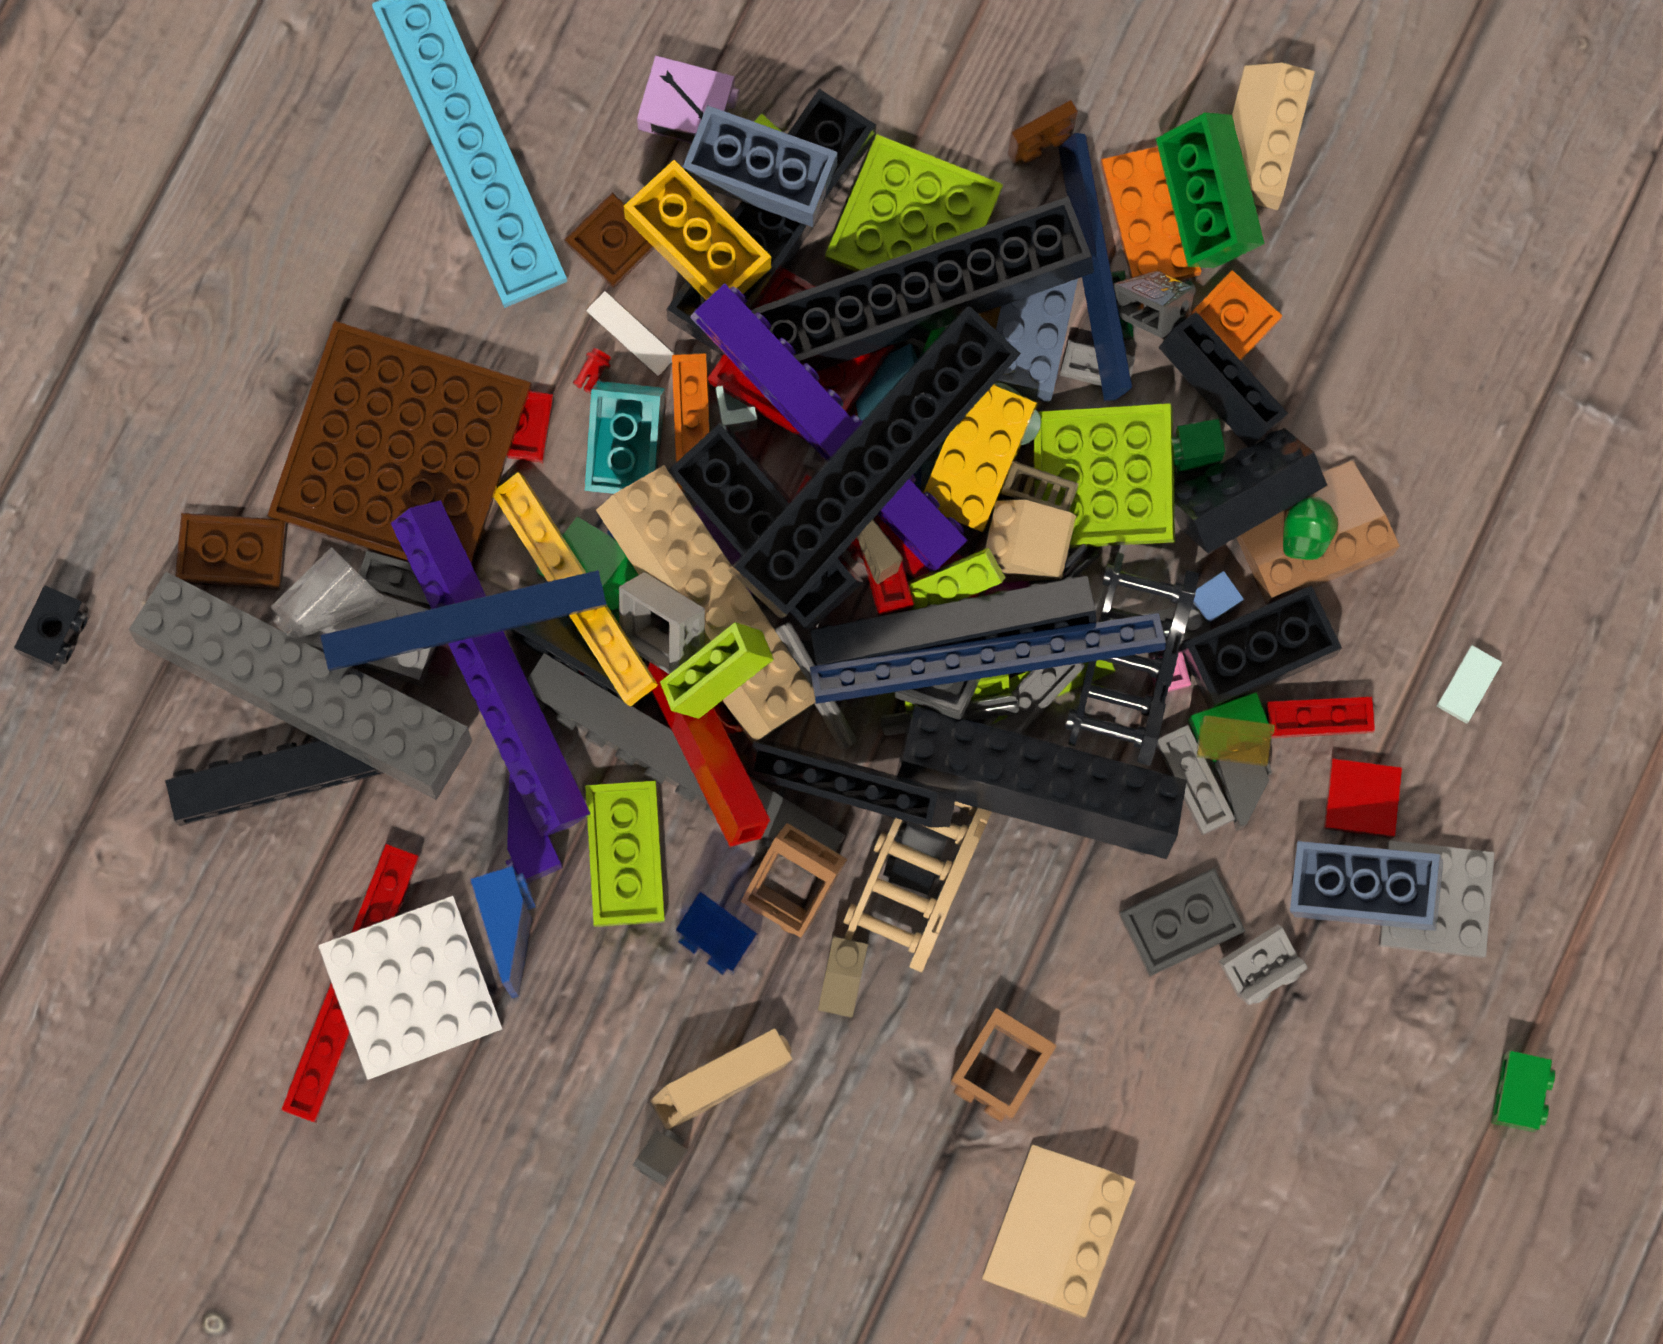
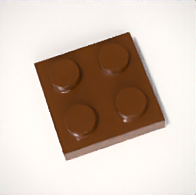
(1042, 132)

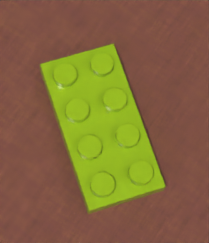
(625, 854)

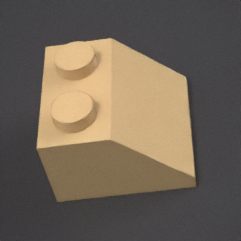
(1030, 540)

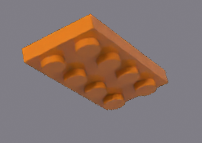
(1145, 214)

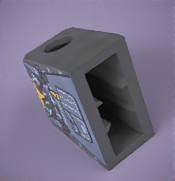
(1154, 301)

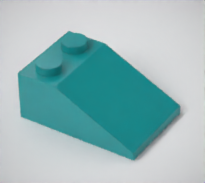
(623, 435)

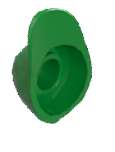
(1309, 528)

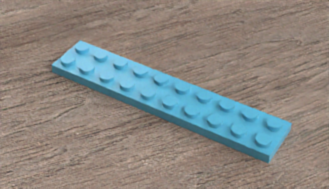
(471, 147)

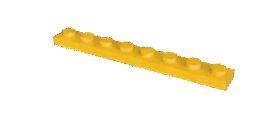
(558, 562)

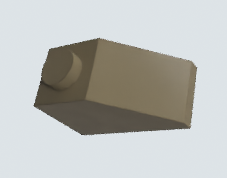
(842, 977)

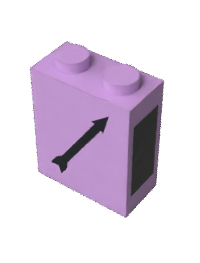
(679, 96)

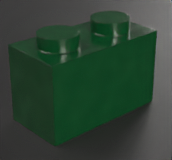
(1197, 446)

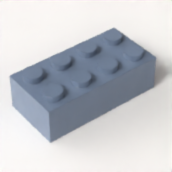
(760, 165)
(1038, 332)
(1366, 885)

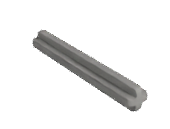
(829, 710)

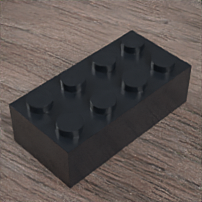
(1247, 489)
(1261, 648)

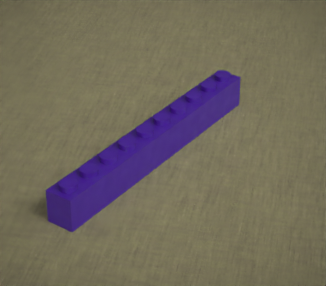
(819, 416)
(493, 674)

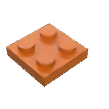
(1238, 314)

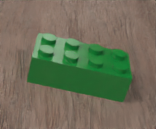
(1210, 190)

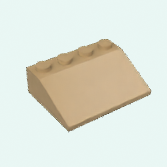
(1058, 1231)

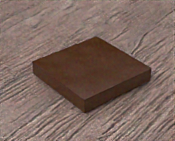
(609, 242)

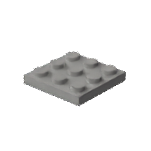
(1462, 905)

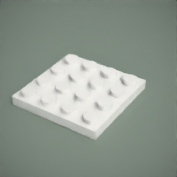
(410, 987)

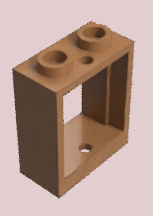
(810, 856)
(1022, 1035)

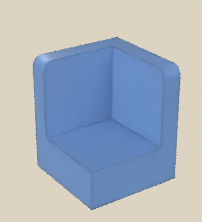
(1217, 597)

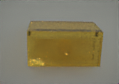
(1234, 740)

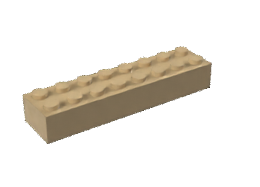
(673, 545)

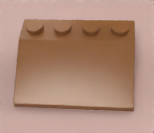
(1360, 540)

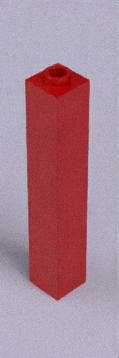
(716, 770)

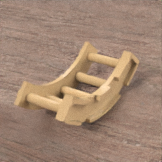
(933, 909)

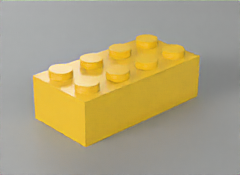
(696, 233)
(979, 457)

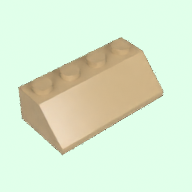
(1268, 125)

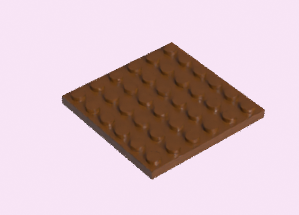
(395, 433)

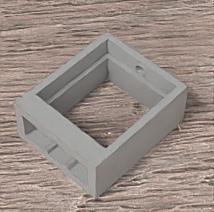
(684, 616)

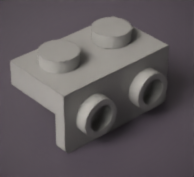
(1262, 966)

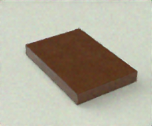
(231, 551)

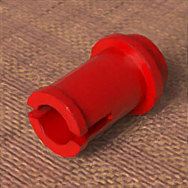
(593, 368)

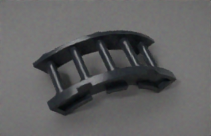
(1160, 668)

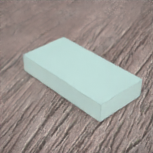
(1469, 684)

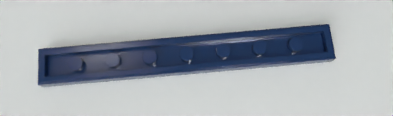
(1099, 285)
(463, 620)

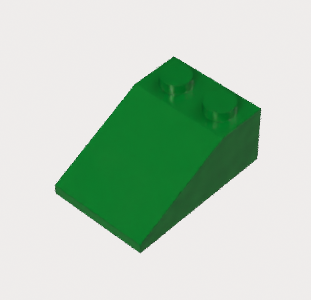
(602, 553)

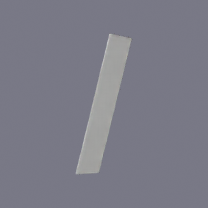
(631, 333)

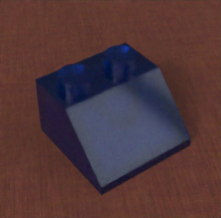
(716, 935)

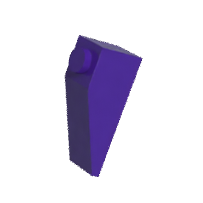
(528, 851)

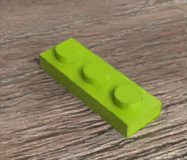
(956, 580)

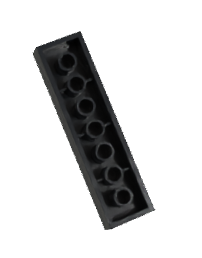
(822, 123)
(1044, 782)

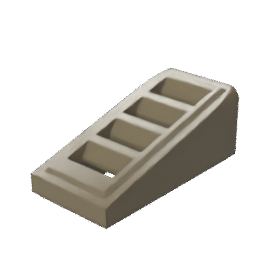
(1014, 477)
(879, 552)

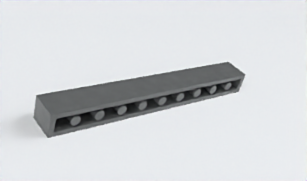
(651, 745)

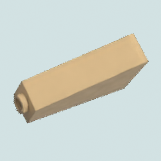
(721, 1079)

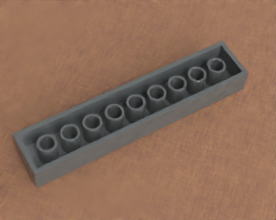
(297, 687)

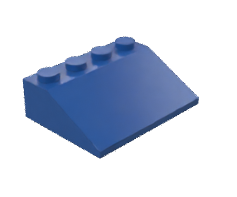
(505, 910)

